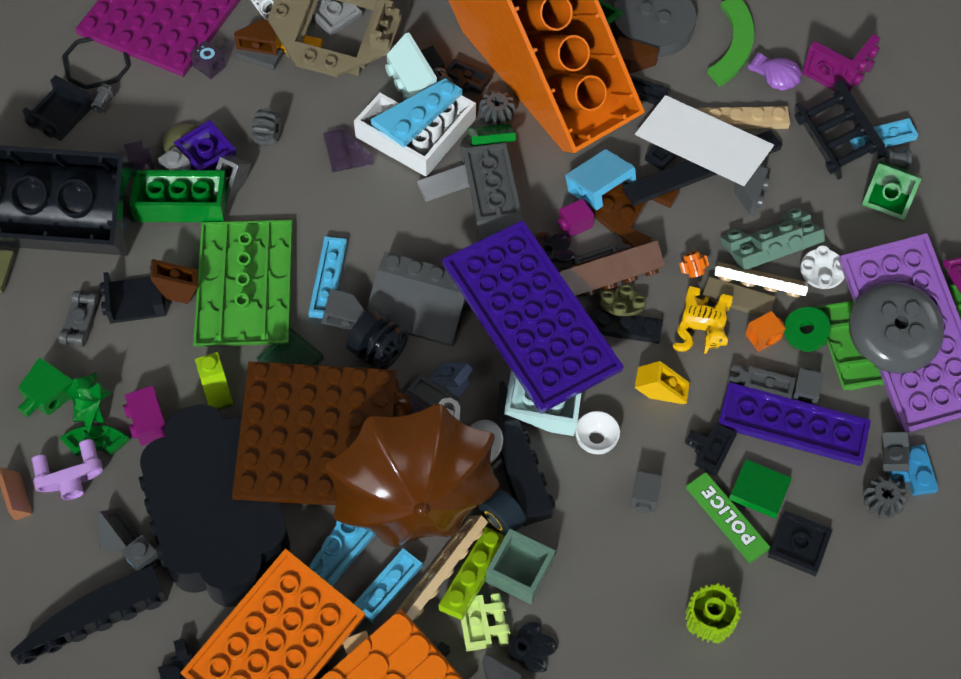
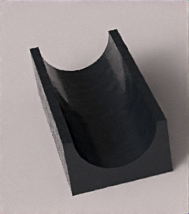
(63, 199)

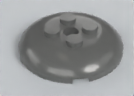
(882, 342)

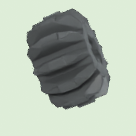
(497, 107)
(266, 127)
(894, 495)

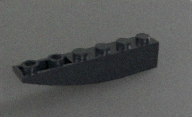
(521, 467)
(93, 613)

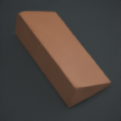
(14, 494)

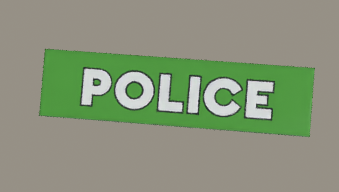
(728, 518)

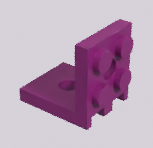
(840, 67)

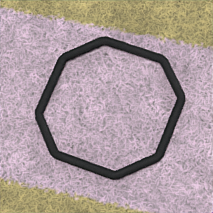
(94, 84)

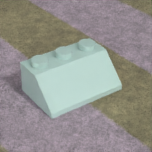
(409, 67)

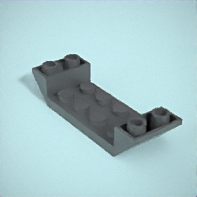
(491, 187)

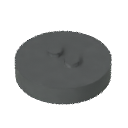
(656, 23)

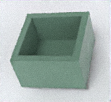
(520, 566)

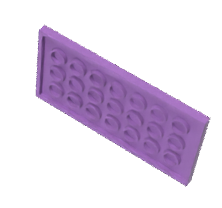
(934, 392)

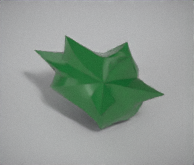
(87, 399)

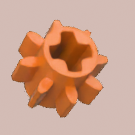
(694, 264)

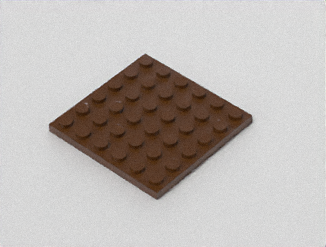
(300, 421)

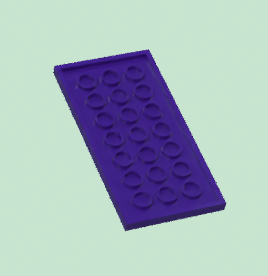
(532, 316)

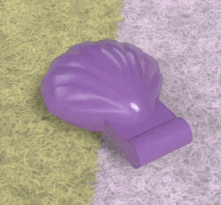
(778, 72)

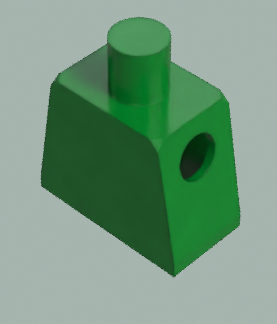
(43, 389)

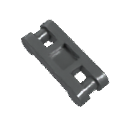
(79, 319)

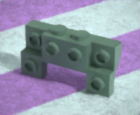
(768, 244)

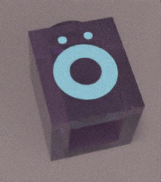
(208, 59)

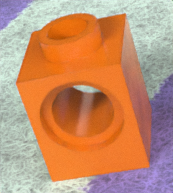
(765, 331)

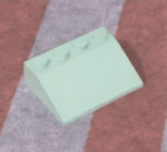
(559, 419)

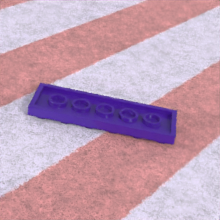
(795, 424)

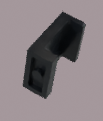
(59, 109)

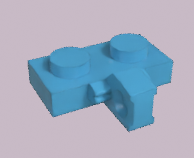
(921, 475)

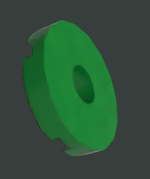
(801, 318)

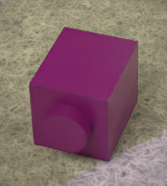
(575, 218)

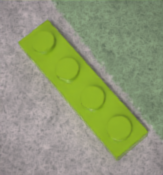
(471, 575)

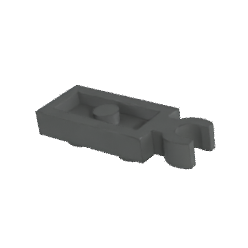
(763, 380)

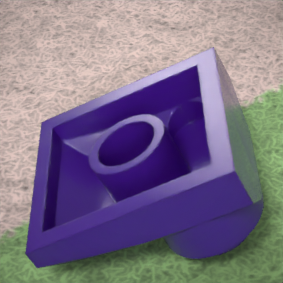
(205, 146)

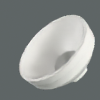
(597, 423)

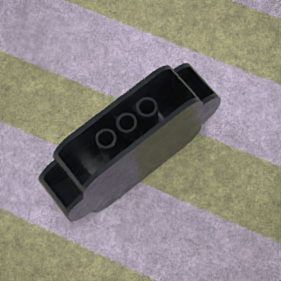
(196, 523)

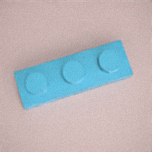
(891, 134)
(388, 585)

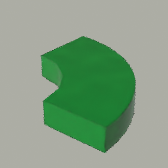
(105, 438)

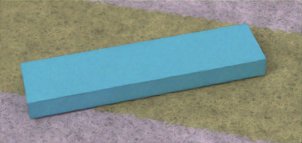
(327, 274)

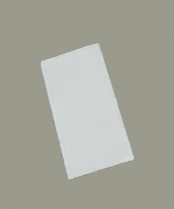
(704, 140)

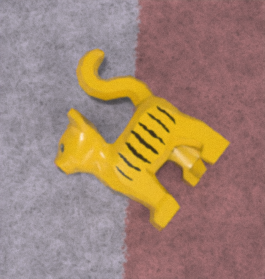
(703, 317)

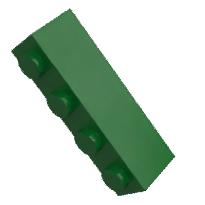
(178, 196)

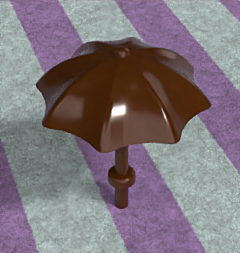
(412, 474)

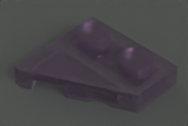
(345, 151)

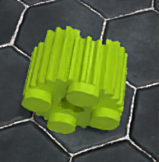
(711, 626)

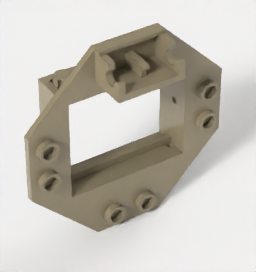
(292, 19)

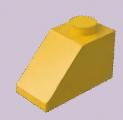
(661, 383)

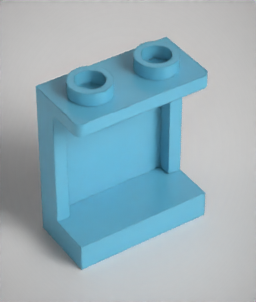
(598, 177)

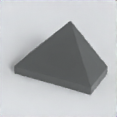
(114, 530)

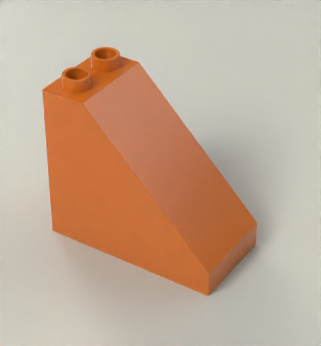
(556, 63)

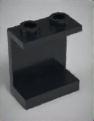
(131, 299)

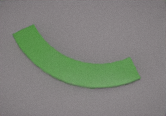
(741, 43)

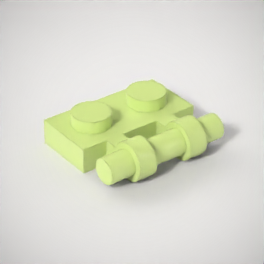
(475, 625)

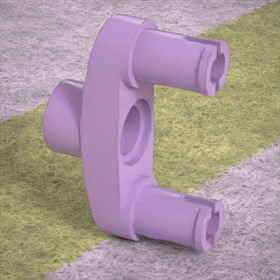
(68, 480)

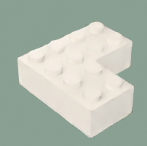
(426, 148)

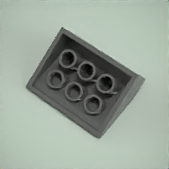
(418, 298)

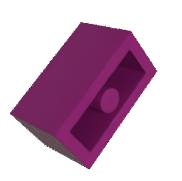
(145, 414)

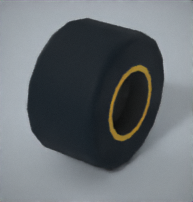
(503, 512)

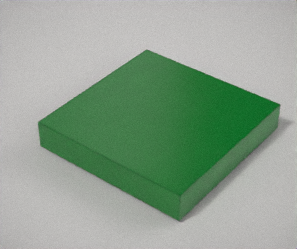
(491, 134)
(760, 488)

